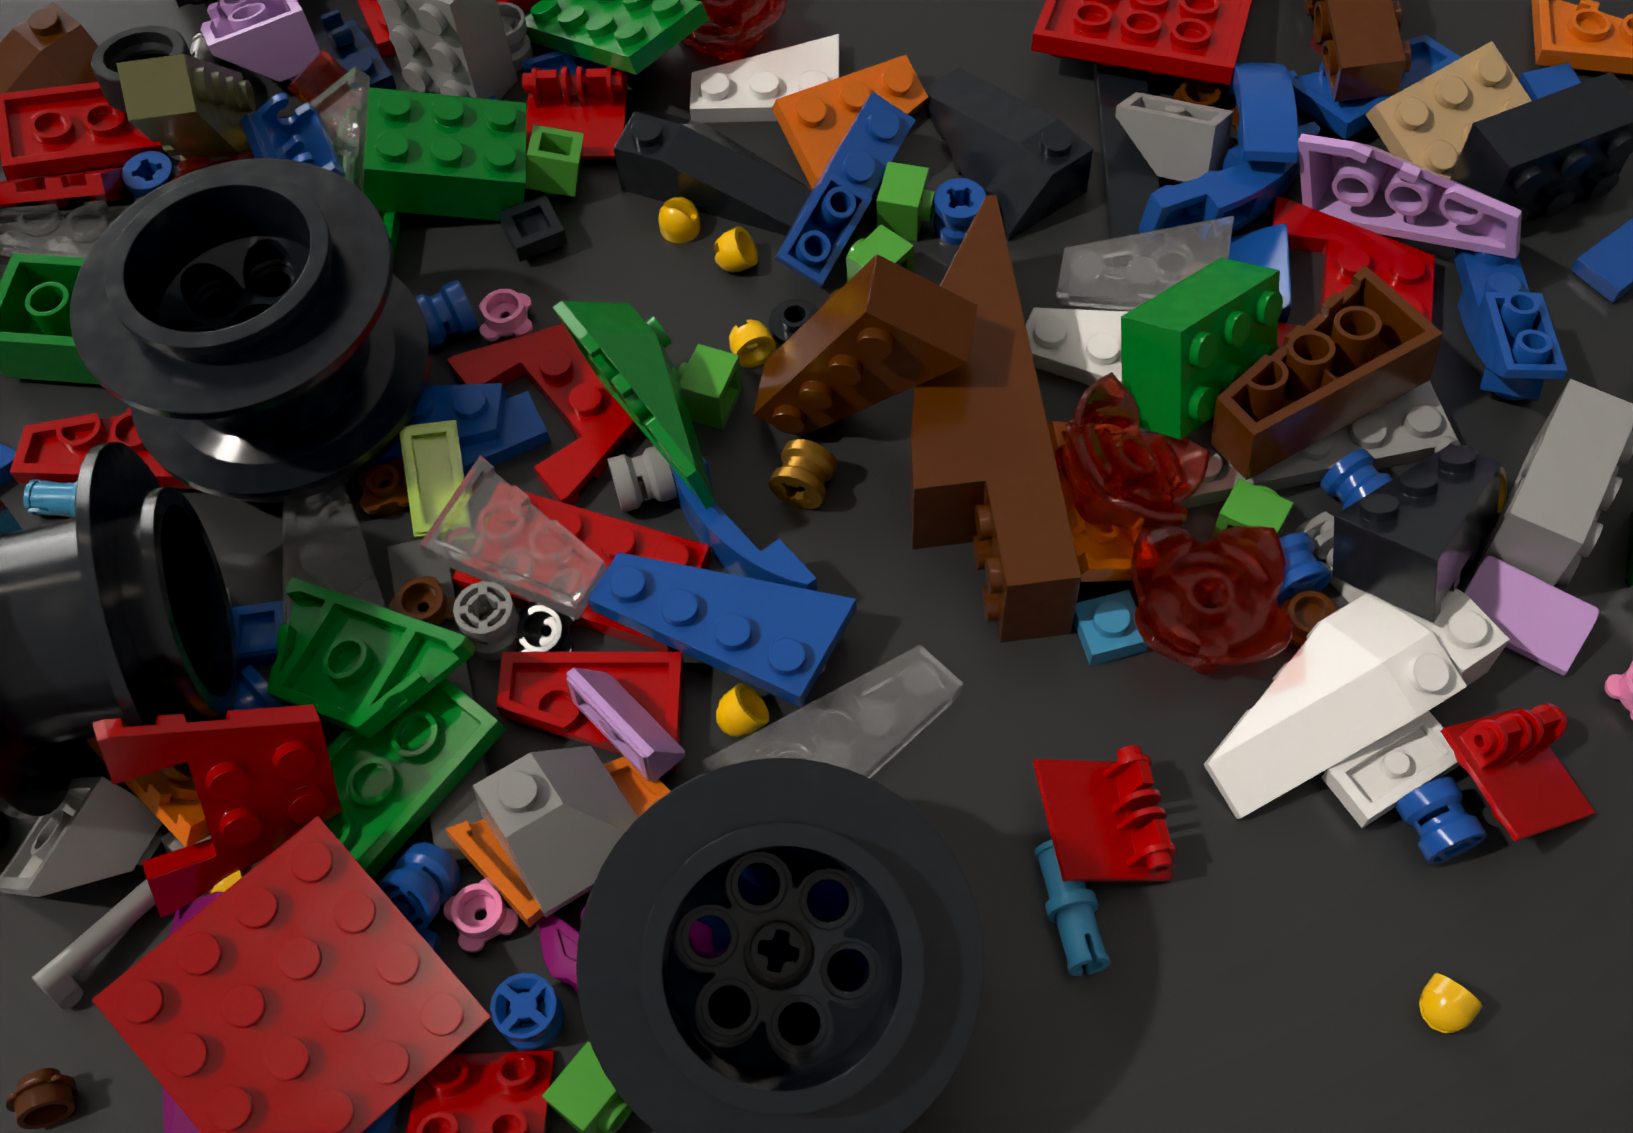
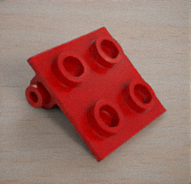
(579, 103)
(1518, 770)
(1106, 818)
(484, 1094)

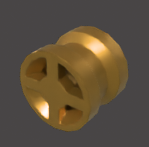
(803, 474)

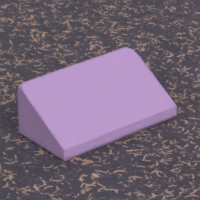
(1533, 614)
(624, 722)

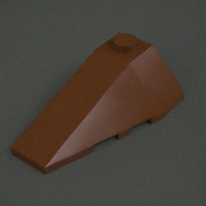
(46, 52)

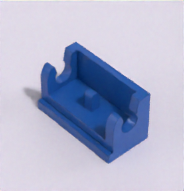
(291, 138)

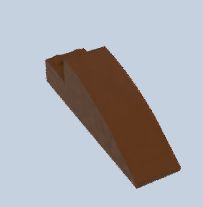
(987, 455)

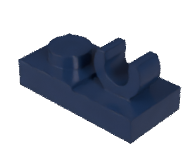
(352, 48)

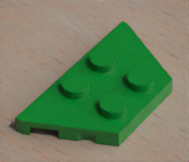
(358, 658)

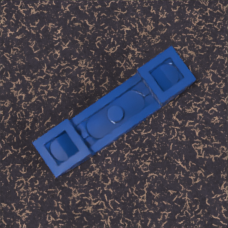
(1266, 112)
(735, 549)

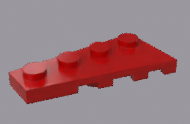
(58, 448)

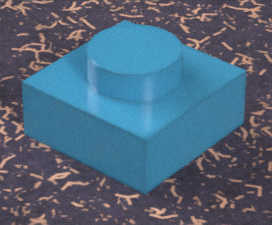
(1108, 628)

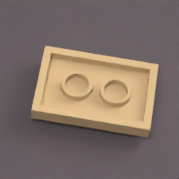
(1436, 114)

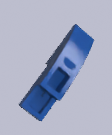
(844, 189)
(1236, 190)
(1505, 320)

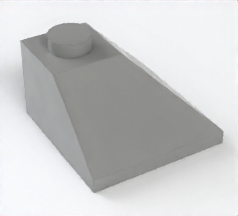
(555, 820)
(86, 839)

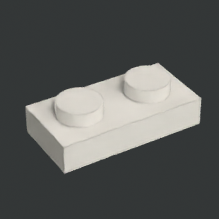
(1390, 768)

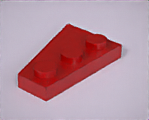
(60, 188)
(538, 695)

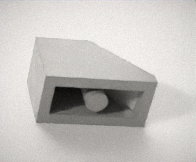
(1175, 135)

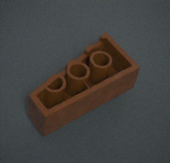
(1360, 46)
(864, 347)
(1326, 375)

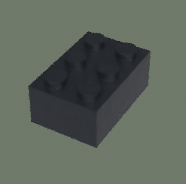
(1551, 148)

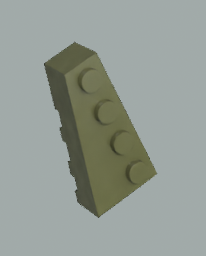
(188, 105)

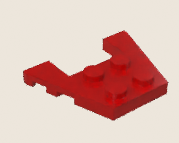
(1348, 250)
(570, 388)
(255, 779)

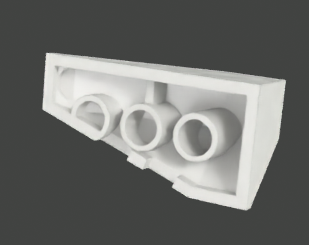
(1341, 691)

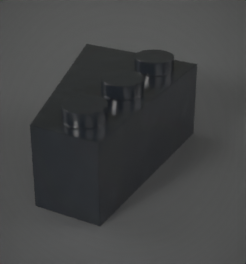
(1419, 530)

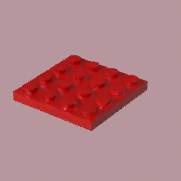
(1150, 35)
(293, 1000)

